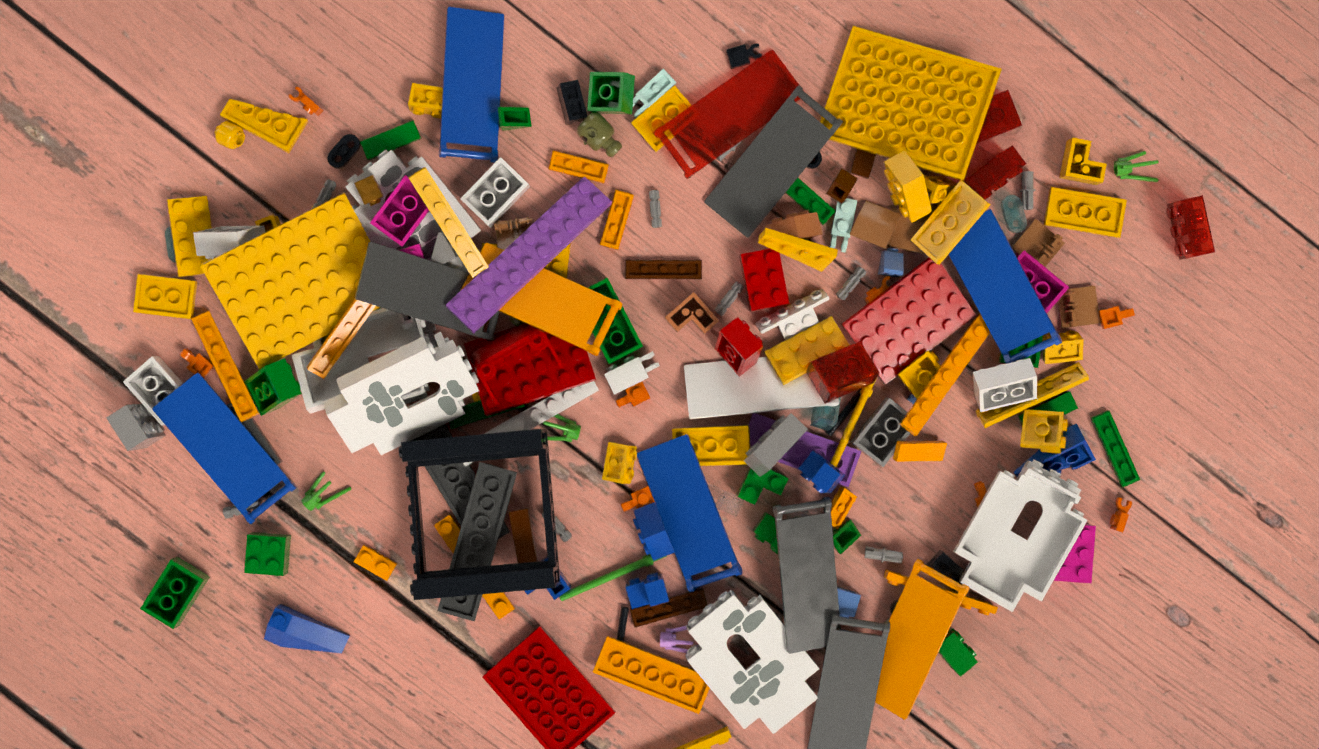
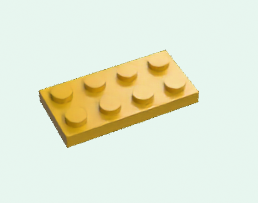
(1085, 212)
(186, 217)
(950, 222)
(794, 355)
(718, 444)

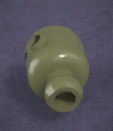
(598, 133)

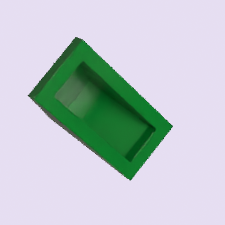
(514, 118)
(845, 536)

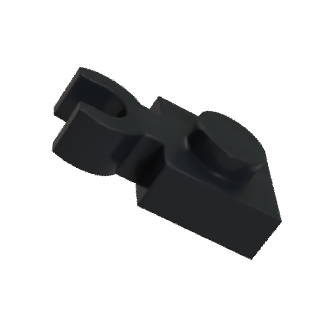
(740, 56)

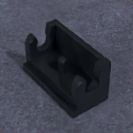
(571, 102)
(946, 566)

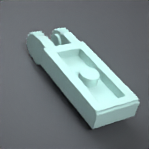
(653, 91)
(843, 222)

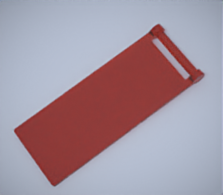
(729, 113)

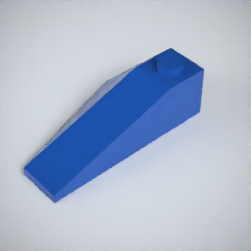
(1074, 455)
(298, 631)

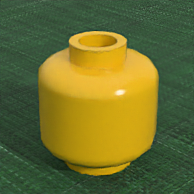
(229, 135)

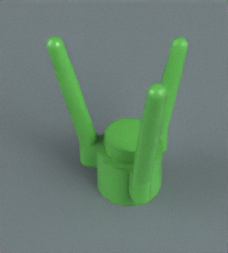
(1124, 167)
(570, 429)
(313, 499)

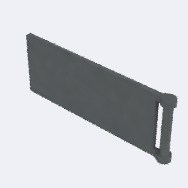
(771, 163)
(414, 288)
(807, 574)
(848, 685)

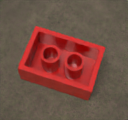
(764, 279)
(739, 346)

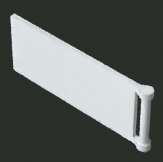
(717, 390)

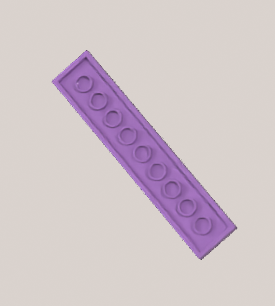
(528, 254)

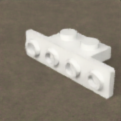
(794, 317)

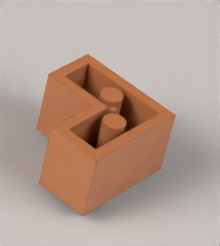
(803, 225)
(692, 309)

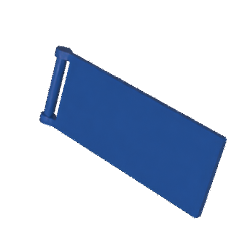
(471, 82)
(1002, 289)
(222, 446)
(688, 511)

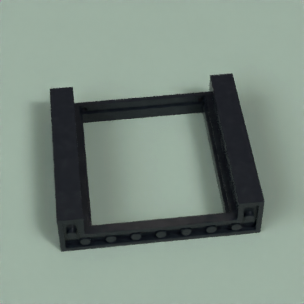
(482, 578)

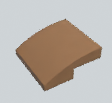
(875, 224)
(904, 232)

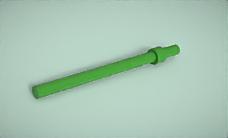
(646, 561)

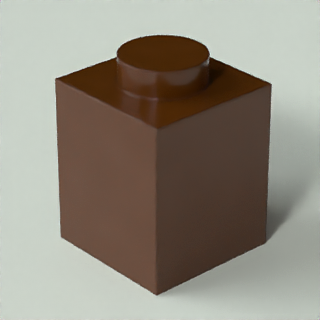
(841, 186)

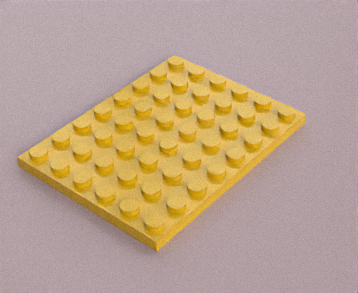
(910, 101)
(292, 280)

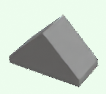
(442, 250)

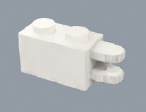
(628, 373)

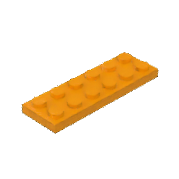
(651, 674)

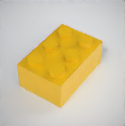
(907, 187)

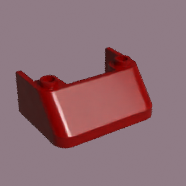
(486, 356)

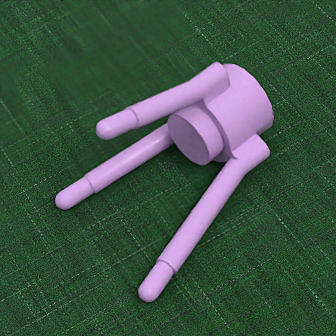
(669, 640)

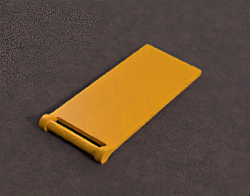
(558, 306)
(915, 637)

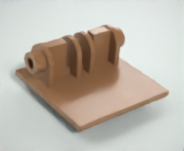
(510, 230)
(1039, 243)
(1079, 307)

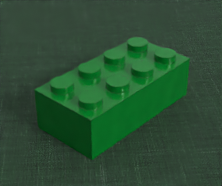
(621, 336)

